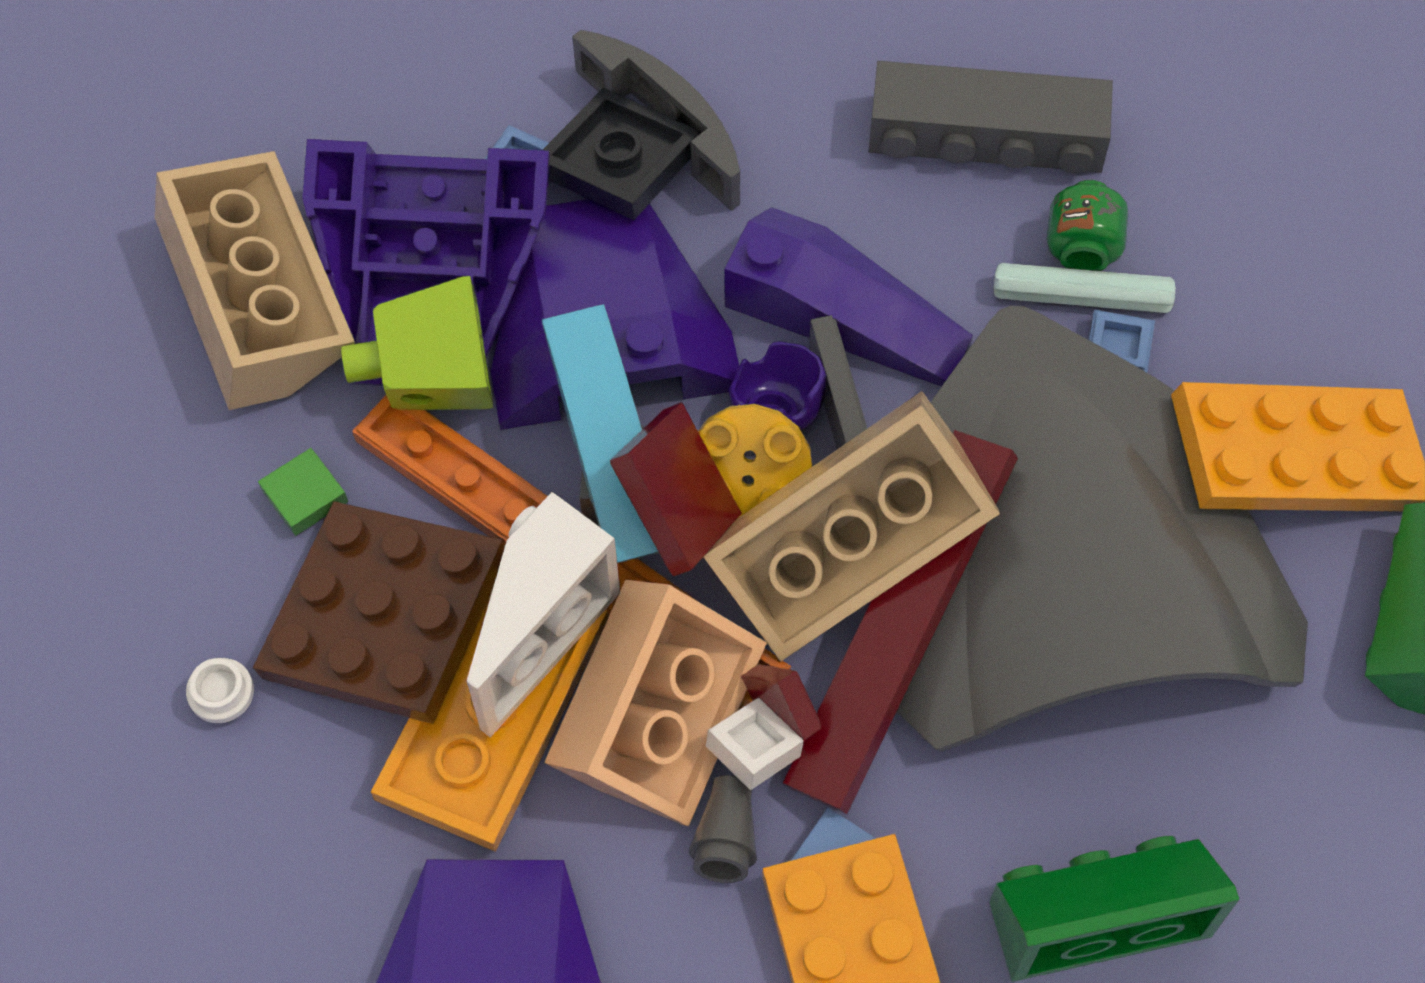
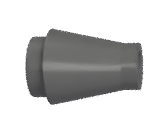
(725, 835)

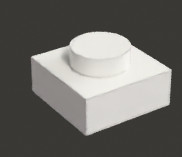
(754, 743)

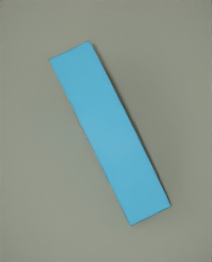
(599, 418)

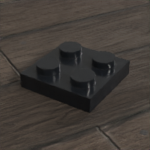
(619, 153)

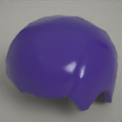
(785, 380)

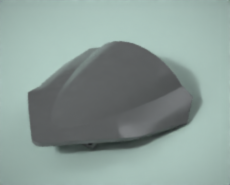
(1098, 550)

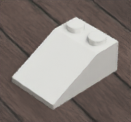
(546, 595)

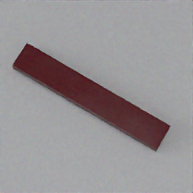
(887, 656)

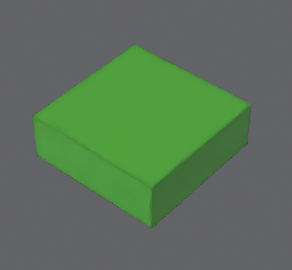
(302, 491)

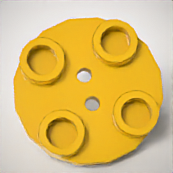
(775, 440)

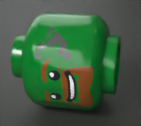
(1087, 226)

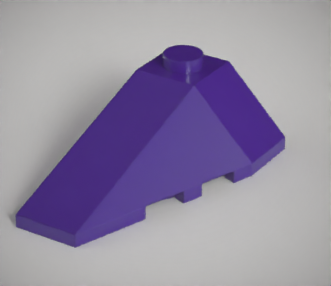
(803, 271)

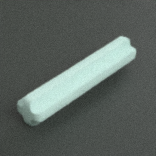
(1084, 287)

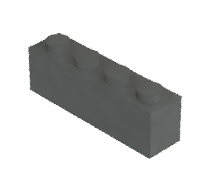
(991, 116)

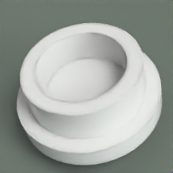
(219, 690)

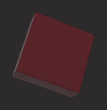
(785, 696)

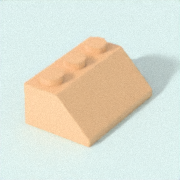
(651, 696)

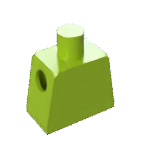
(426, 350)

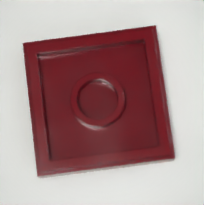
(676, 488)

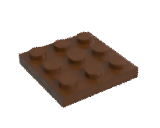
(382, 611)

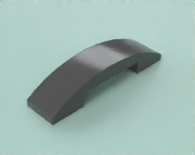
(627, 70)

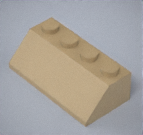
(250, 276)
(851, 527)

